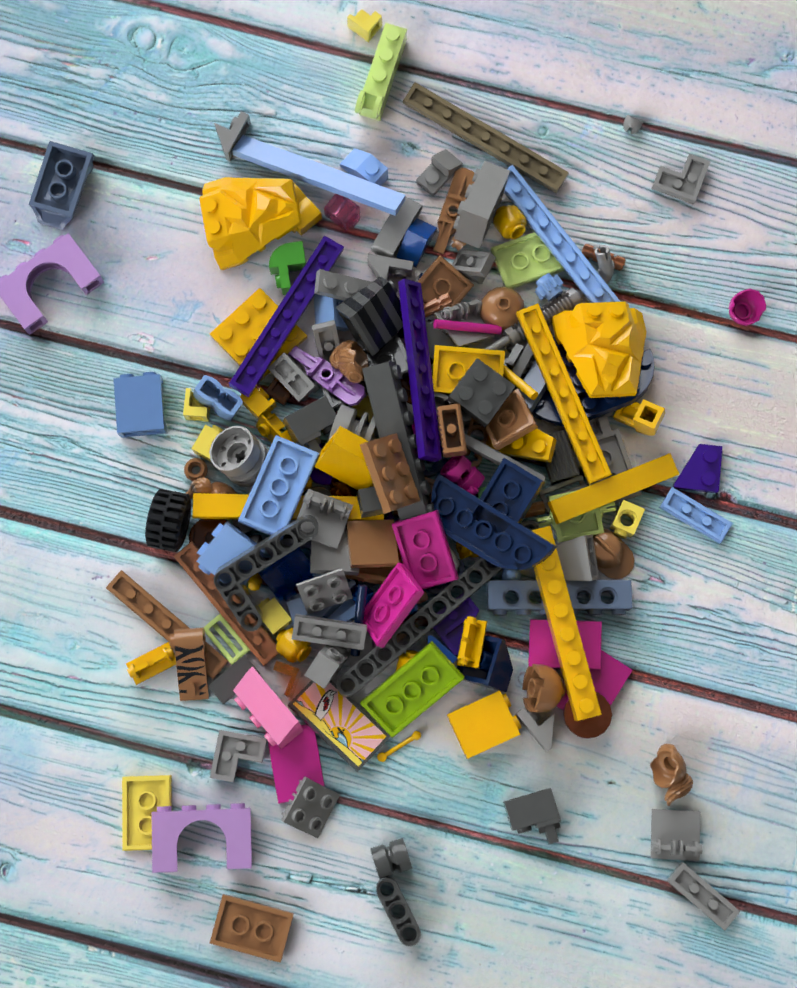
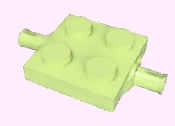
(578, 526)

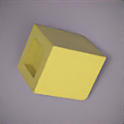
(365, 24)
(193, 409)

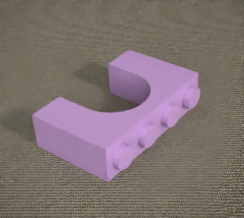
(61, 255)
(169, 824)

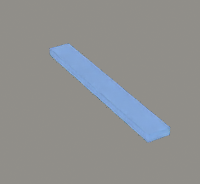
(319, 175)
(557, 240)

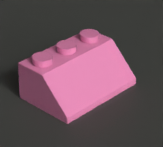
(266, 709)

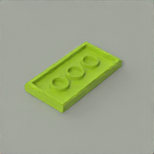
(412, 689)

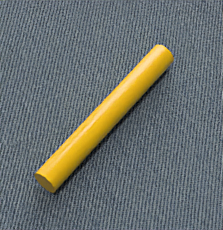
(519, 383)

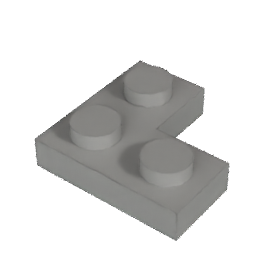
(685, 184)
(230, 748)

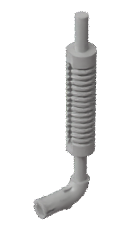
(561, 303)

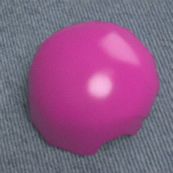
(747, 307)

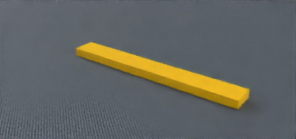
(563, 394)
(231, 506)

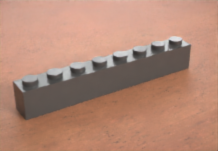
(392, 417)

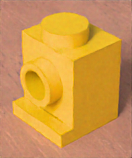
(258, 402)

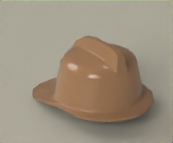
(612, 555)

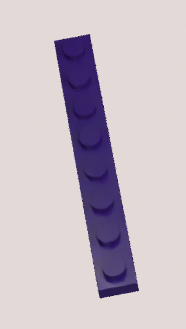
(284, 318)
(419, 371)

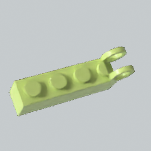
(382, 72)

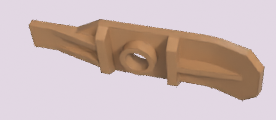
(455, 195)

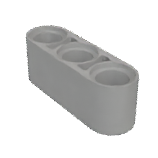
(394, 229)

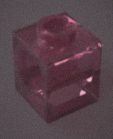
(342, 212)

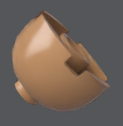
(500, 307)
(543, 688)

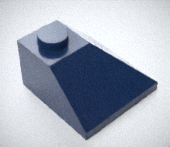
(494, 667)

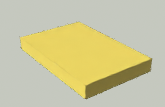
(139, 799)

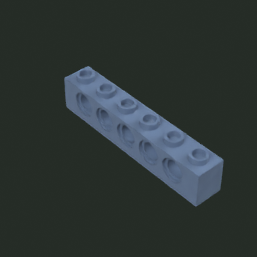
(619, 589)

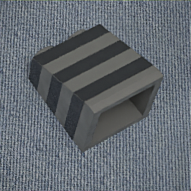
(373, 314)

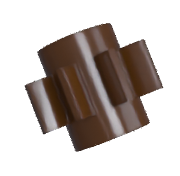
(339, 488)

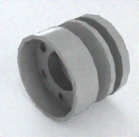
(347, 419)
(238, 455)

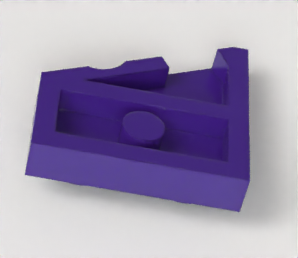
(701, 470)
(452, 626)

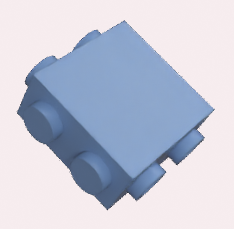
(225, 546)

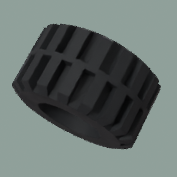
(168, 520)

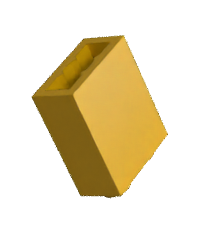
(344, 459)
(484, 724)

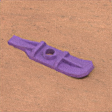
(336, 383)

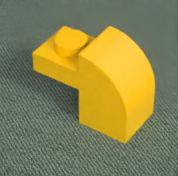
(643, 417)

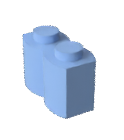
(222, 401)

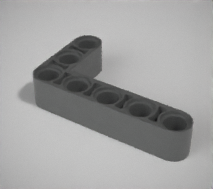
(259, 563)

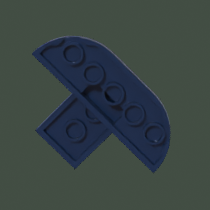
(594, 406)
(493, 522)

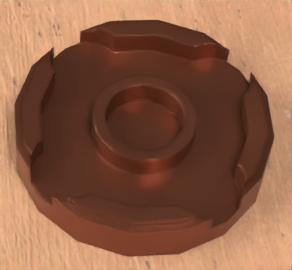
(592, 726)

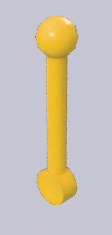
(416, 735)

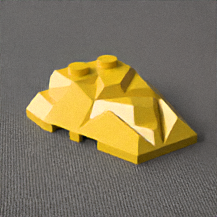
(246, 216)
(604, 346)

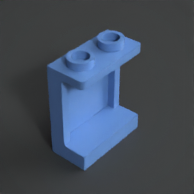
(139, 405)

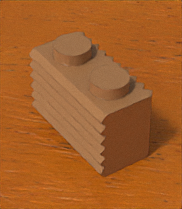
(451, 430)

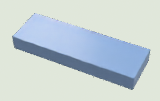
(696, 515)

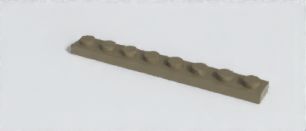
(485, 137)

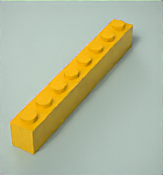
(565, 633)

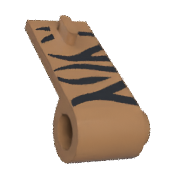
(190, 663)

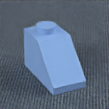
(365, 167)

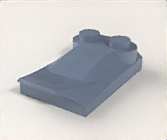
(60, 184)

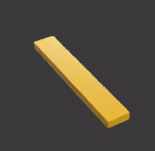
(613, 488)

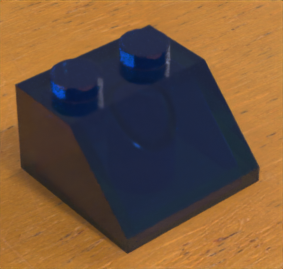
(286, 573)

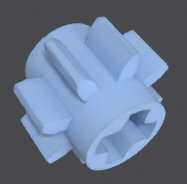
(549, 287)

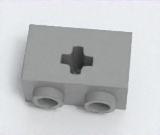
(327, 665)

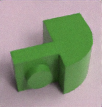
(286, 259)

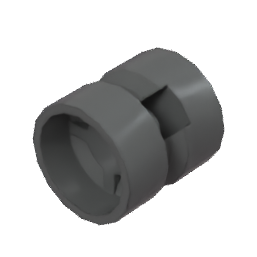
(391, 858)

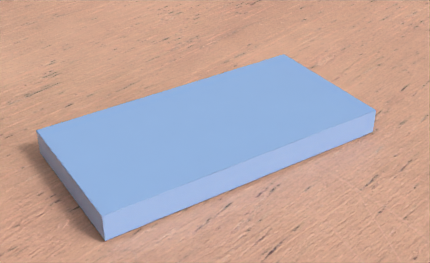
(278, 486)

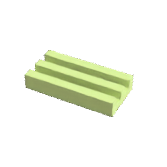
(213, 623)

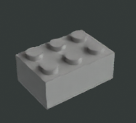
(481, 204)

